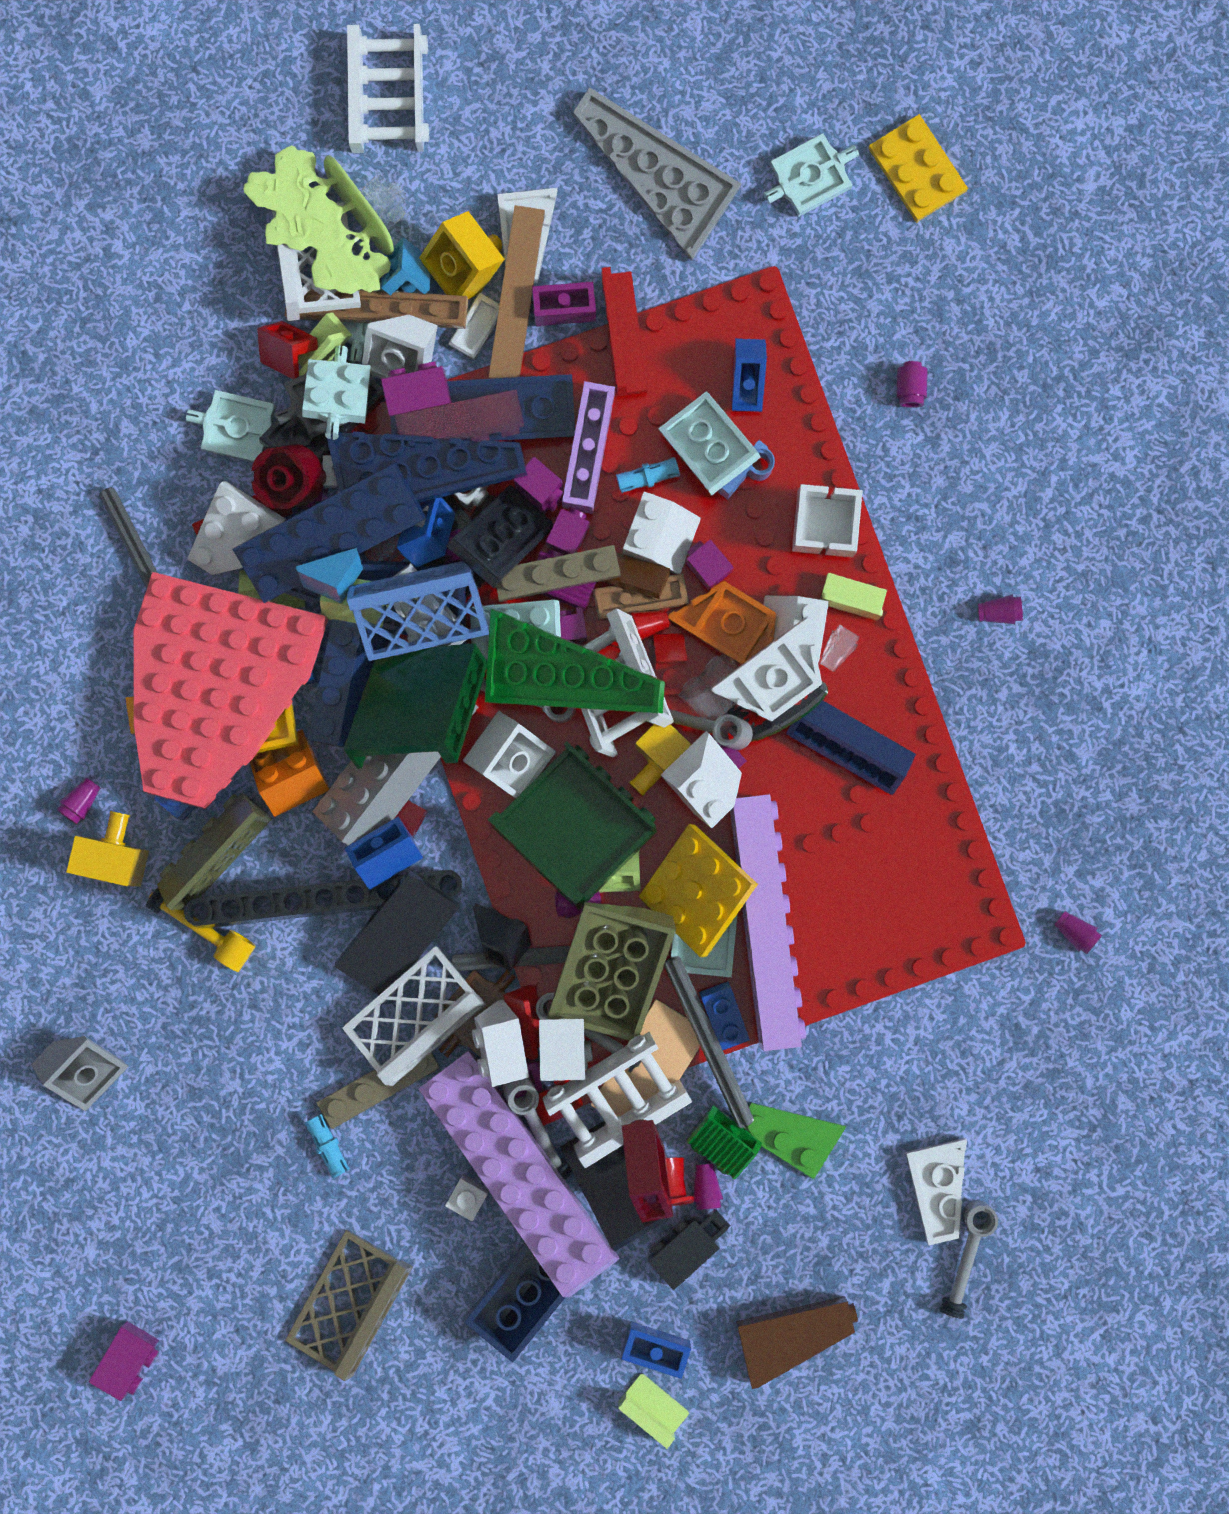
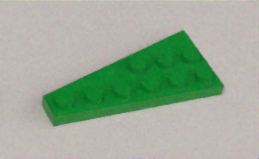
(547, 670)

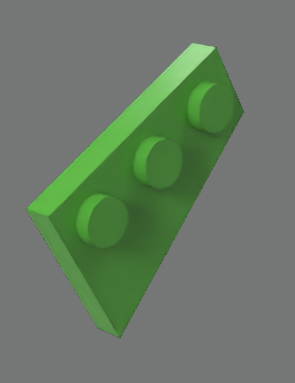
(794, 1137)

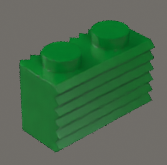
(723, 1142)

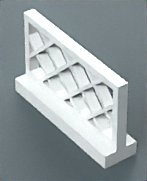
(292, 285)
(425, 1040)

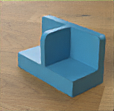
(406, 270)

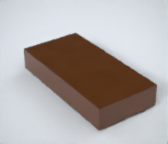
(640, 576)

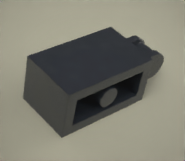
(686, 1248)

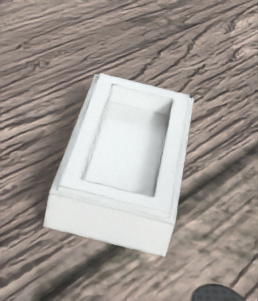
(479, 326)

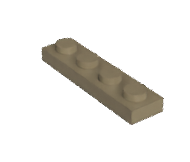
(559, 573)
(368, 1092)

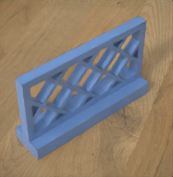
(411, 586)

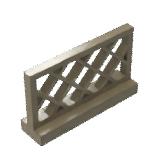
(372, 1317)

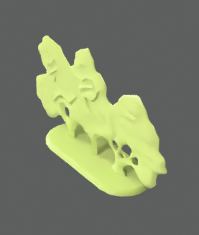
(311, 219)

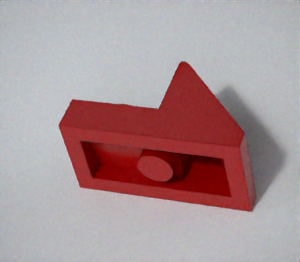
(670, 661)

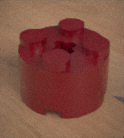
(287, 476)

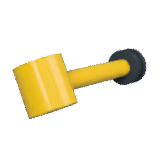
(231, 949)

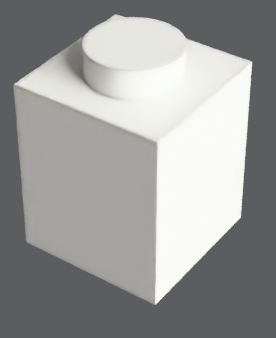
(467, 1197)

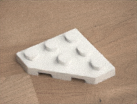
(229, 522)

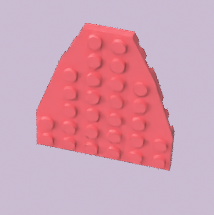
(212, 682)

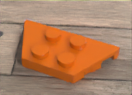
(728, 622)

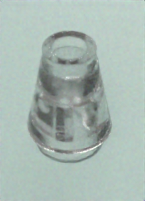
(839, 647)

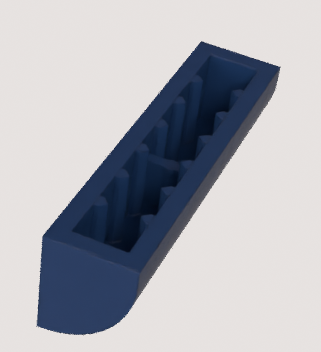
(853, 746)

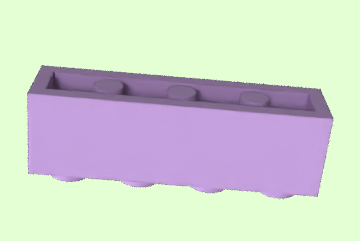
(588, 447)

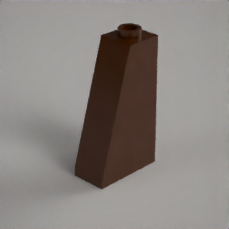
(791, 1336)

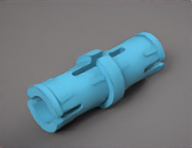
(648, 475)
(327, 1146)

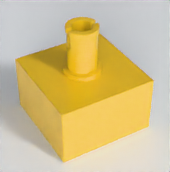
(462, 256)
(661, 749)
(109, 857)

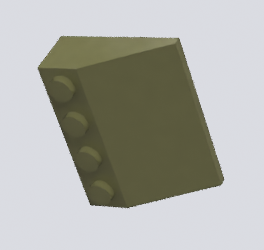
(213, 852)
(613, 968)

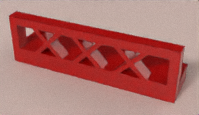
(624, 332)

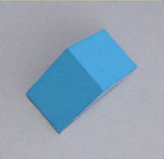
(331, 574)

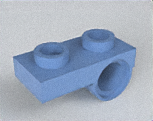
(727, 490)

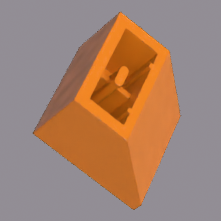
(288, 776)

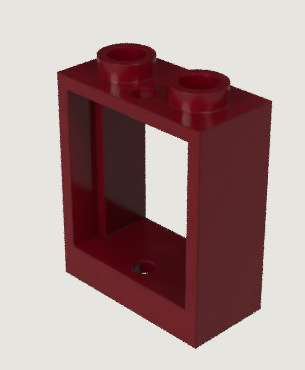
(647, 1170)

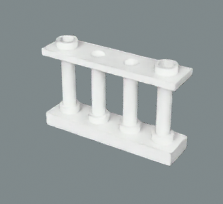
(360, 104)
(634, 655)
(666, 1102)

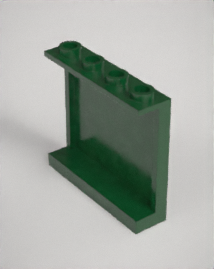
(418, 703)
(575, 826)

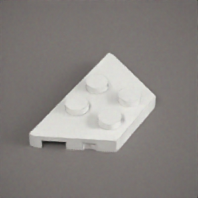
(776, 674)

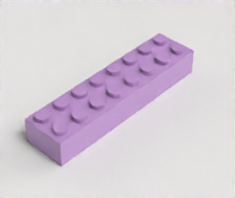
(766, 926)
(519, 1175)

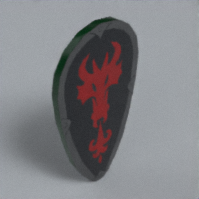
(763, 727)

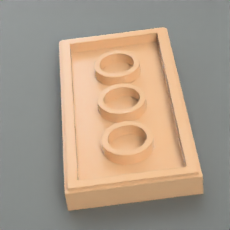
(675, 1050)

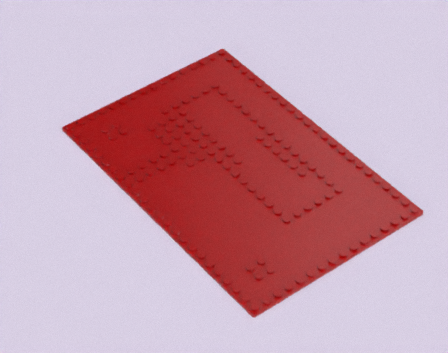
(874, 880)

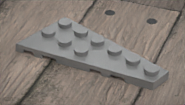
(670, 180)

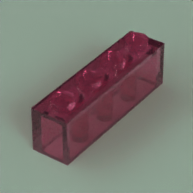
(466, 418)

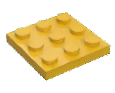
(698, 889)

